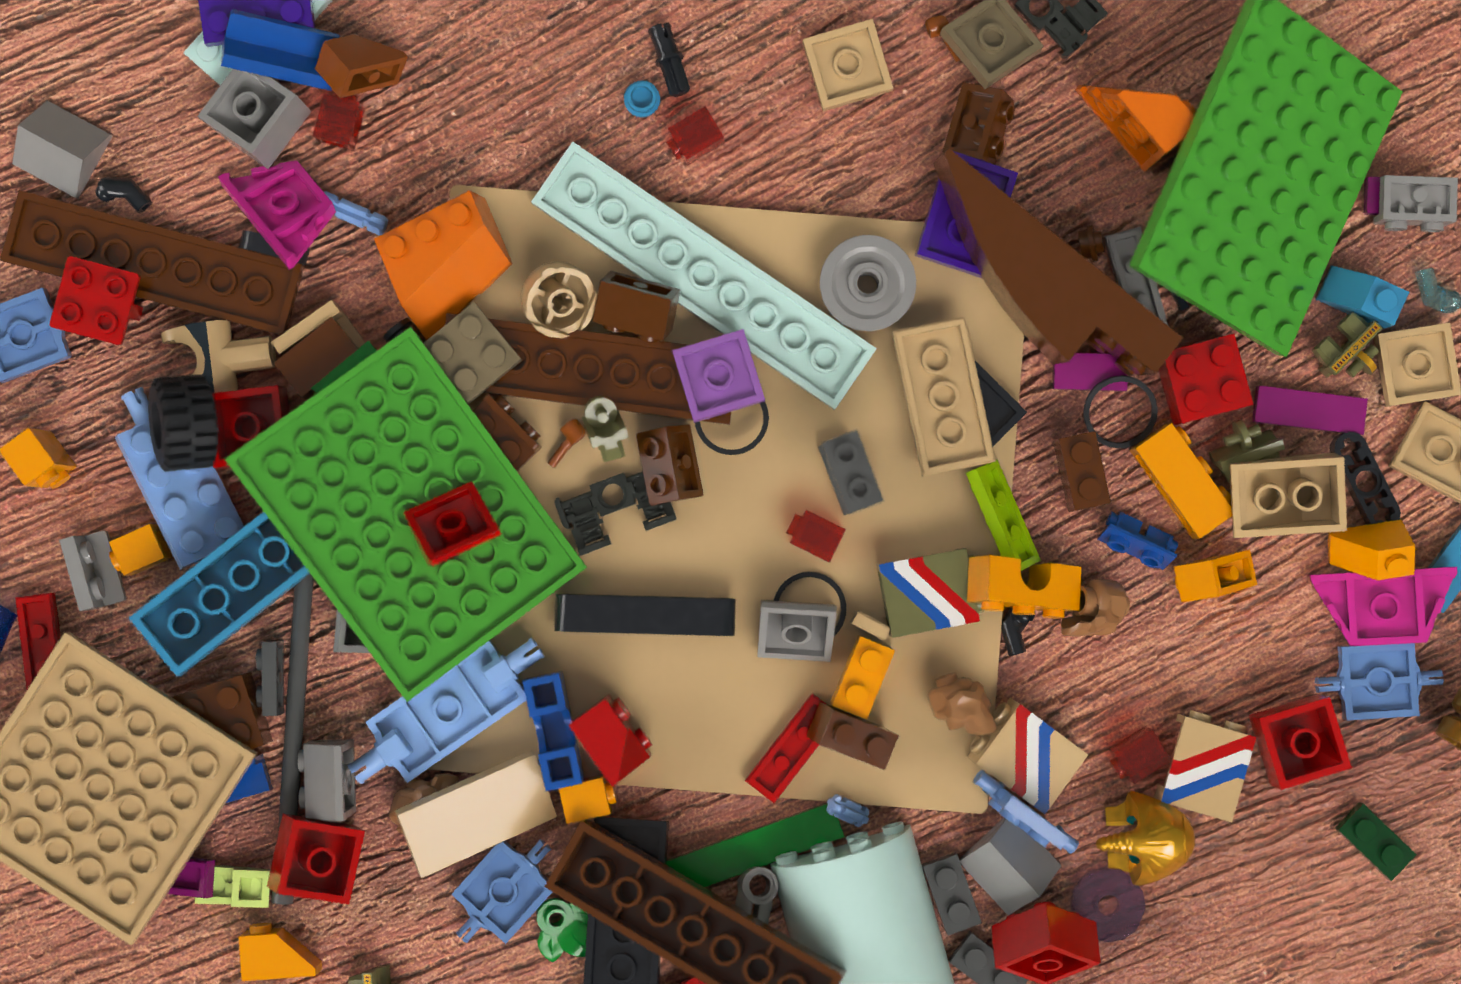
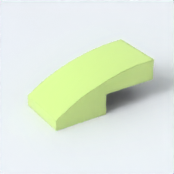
(239, 887)

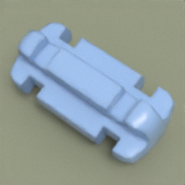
(847, 810)

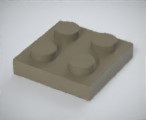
(991, 41)
(472, 352)

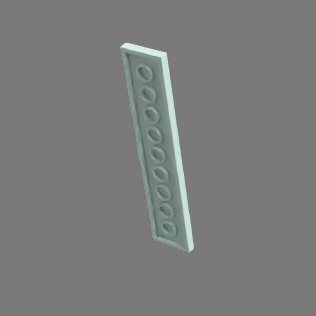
(712, 277)

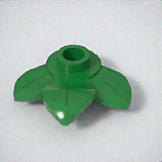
(565, 935)

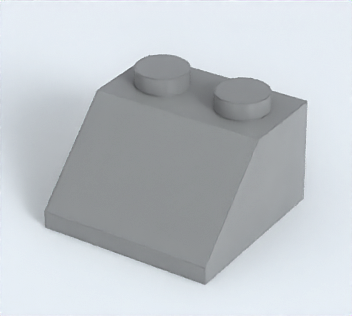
(255, 115)
(327, 779)

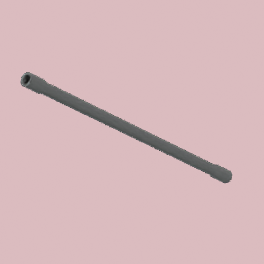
(295, 706)

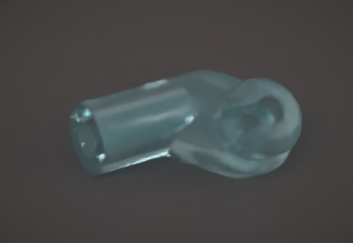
(1436, 296)

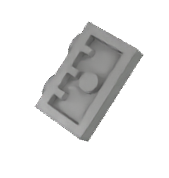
(1417, 202)
(91, 571)

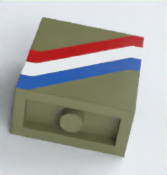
(927, 593)

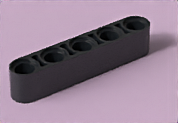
(645, 615)

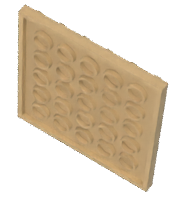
(108, 786)

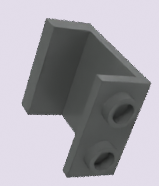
(850, 472)

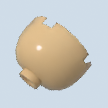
(558, 299)

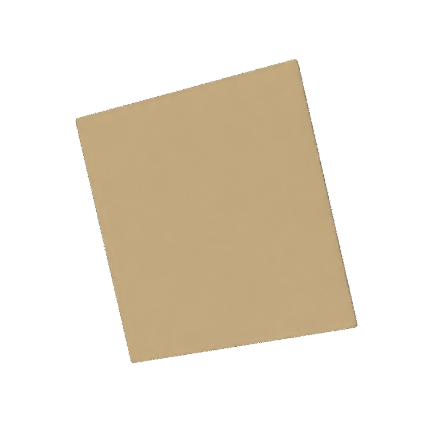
(710, 697)

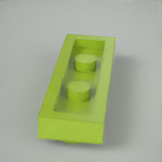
(1002, 514)

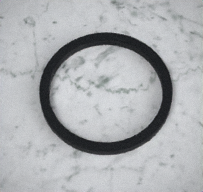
(1154, 411)
(742, 450)
(826, 579)

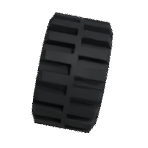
(183, 422)

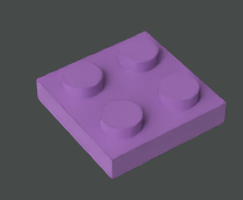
(718, 375)

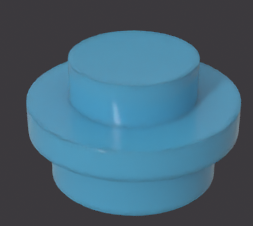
(642, 99)

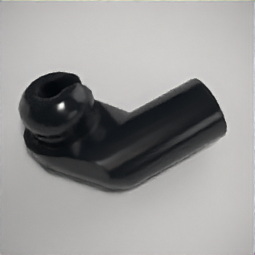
(123, 187)
(1012, 628)

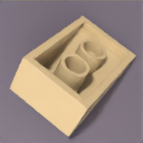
(1288, 495)

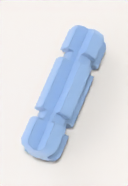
(358, 215)

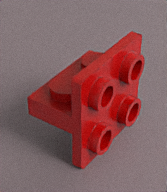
(96, 301)

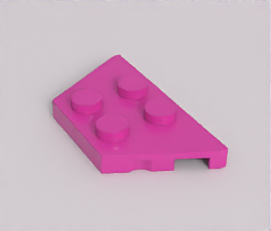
(282, 206)
(1387, 609)

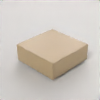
(870, 625)

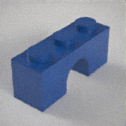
(557, 743)

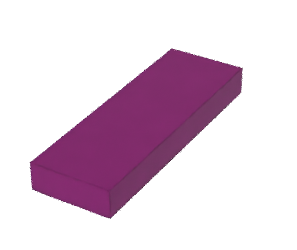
(1309, 410)

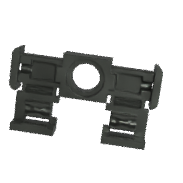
(1065, 27)
(584, 508)

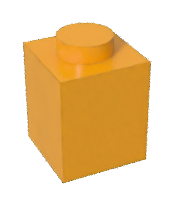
(139, 550)
(588, 799)

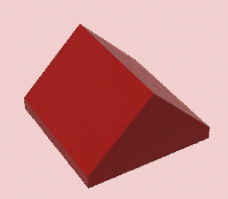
(451, 524)

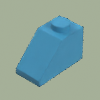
(1363, 295)

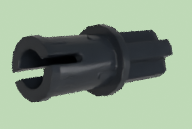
(669, 59)

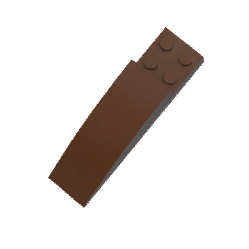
(1045, 282)

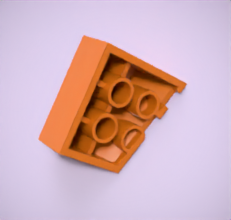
(1141, 121)
(444, 259)

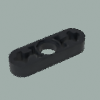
(1362, 452)

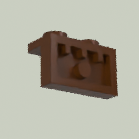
(980, 122)
(515, 440)
(669, 464)

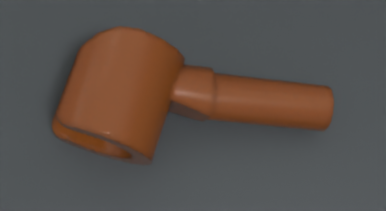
(934, 26)
(574, 433)

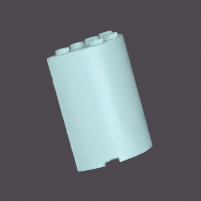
(865, 908)

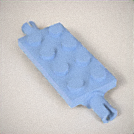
(186, 504)
(446, 712)

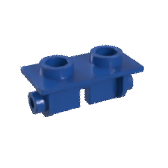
(1153, 549)

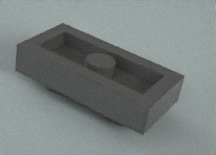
(271, 663)
(951, 893)
(976, 961)

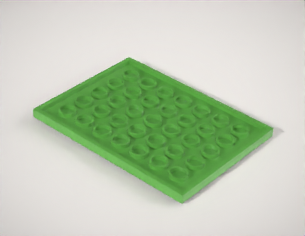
(1266, 175)
(338, 491)

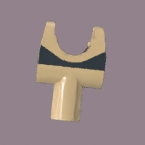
(219, 355)

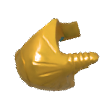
(1157, 844)

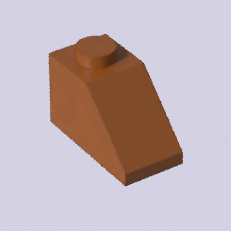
(359, 65)

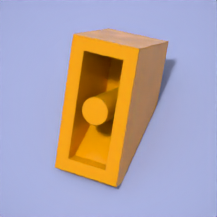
(1374, 550)
(1215, 576)
(274, 954)

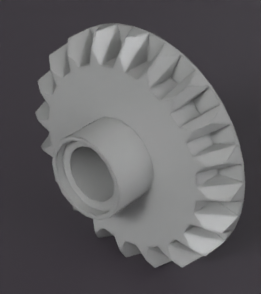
(871, 257)

